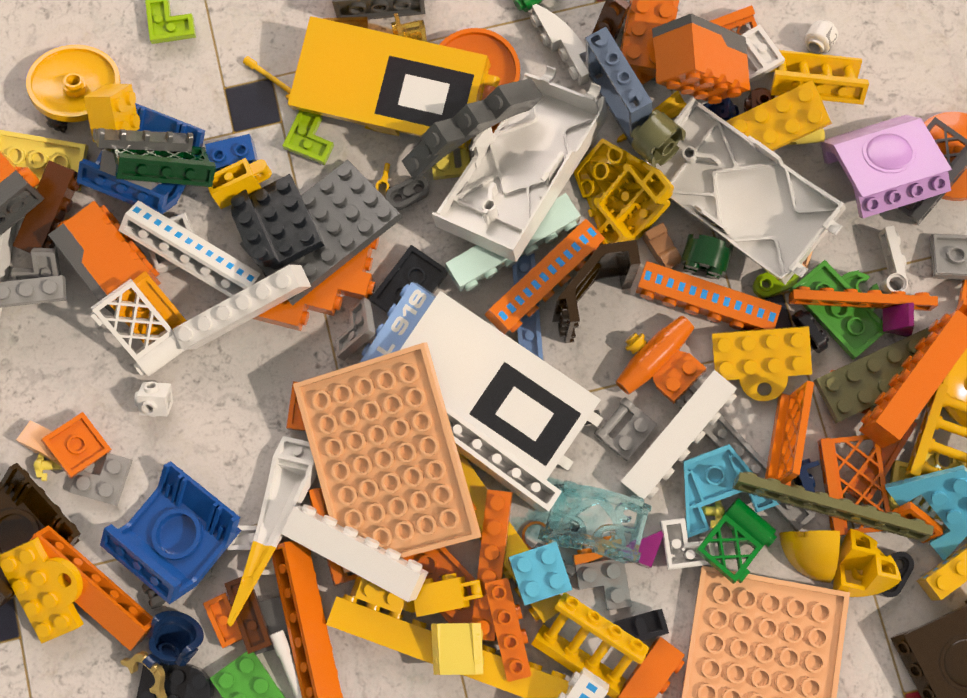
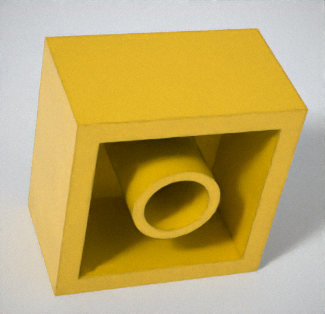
(112, 108)

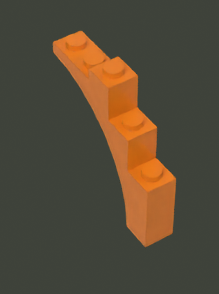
(348, 280)

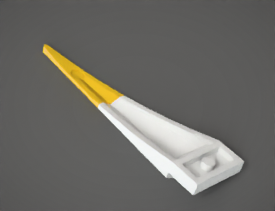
(761, 57)
(287, 485)

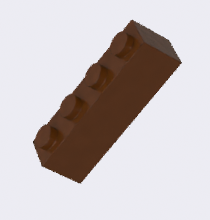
(57, 188)

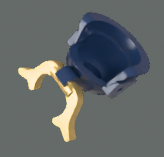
(171, 642)

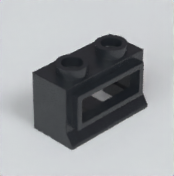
(645, 625)

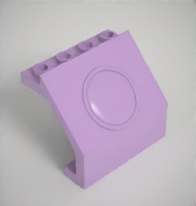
(890, 164)

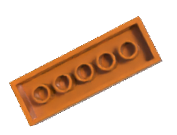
(917, 381)

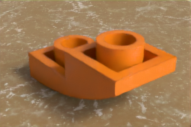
(586, 555)

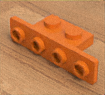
(507, 629)

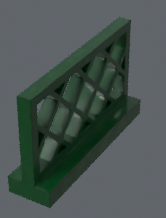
(165, 169)

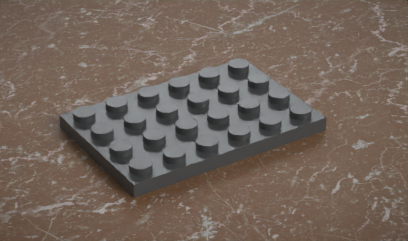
(348, 219)

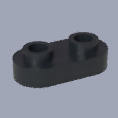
(818, 338)
(905, 571)

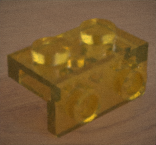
(412, 30)

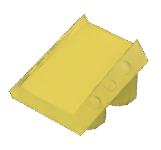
(457, 648)

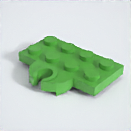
(849, 326)
(246, 679)

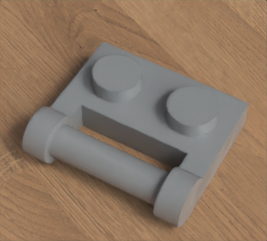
(631, 435)

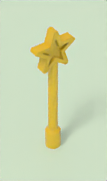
(253, 65)

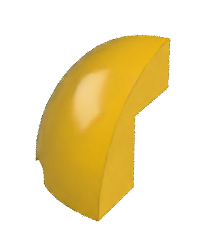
(812, 552)
(863, 567)

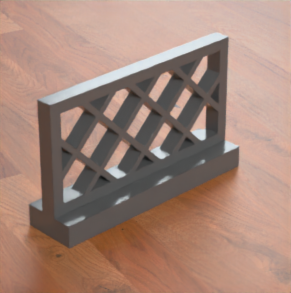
(958, 167)

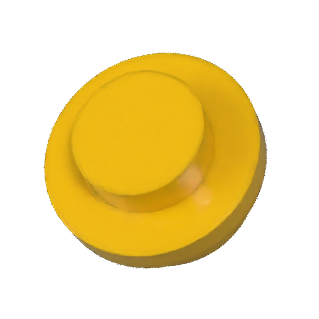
(635, 342)

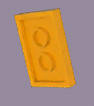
(157, 299)

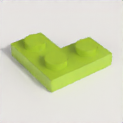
(166, 27)
(303, 140)

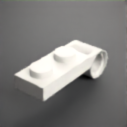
(894, 260)

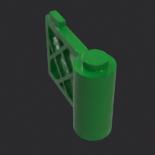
(745, 524)

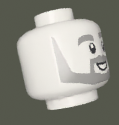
(821, 37)

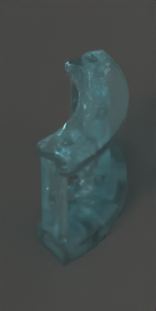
(613, 548)

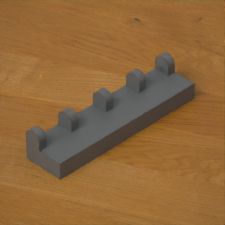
(142, 140)

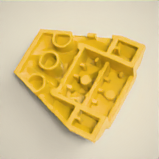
(622, 192)

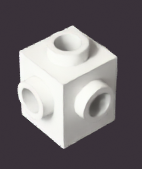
(154, 399)

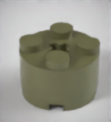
(657, 138)

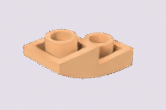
(32, 437)

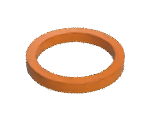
(525, 528)

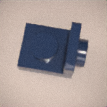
(724, 109)
(805, 479)

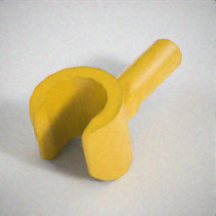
(384, 180)

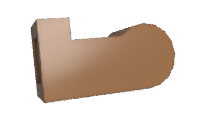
(662, 246)

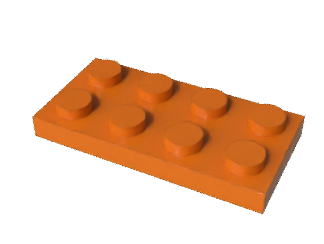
(440, 563)

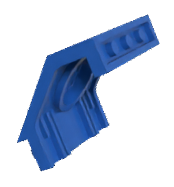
(160, 197)
(173, 535)

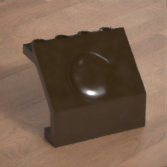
(607, 261)
(23, 513)
(937, 655)

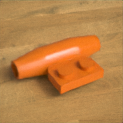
(661, 360)

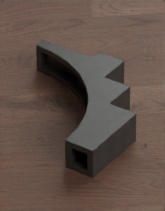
(471, 120)

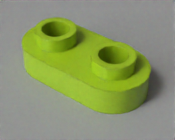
(775, 285)

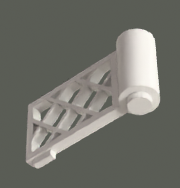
(153, 353)

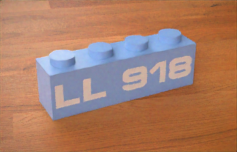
(401, 321)

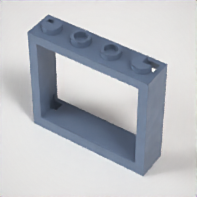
(618, 82)

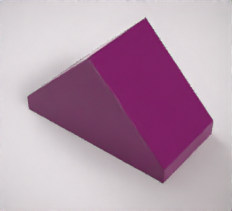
(899, 319)
(649, 548)

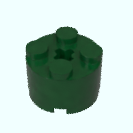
(706, 255)

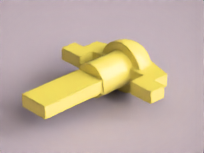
(41, 464)
(717, 511)

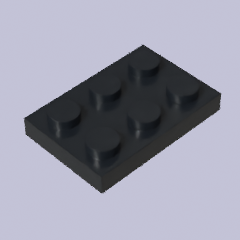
(412, 267)

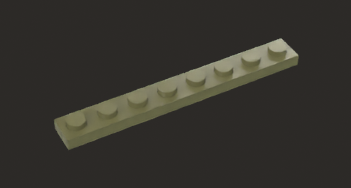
(838, 508)

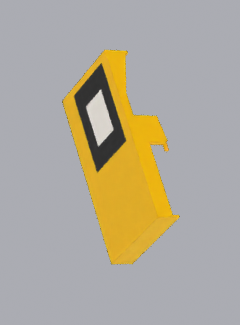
(384, 78)

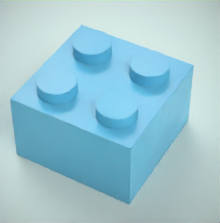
(540, 573)

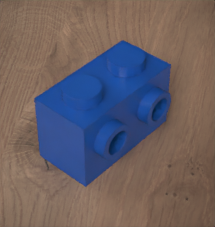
(231, 151)

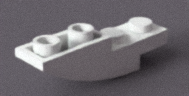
(561, 37)

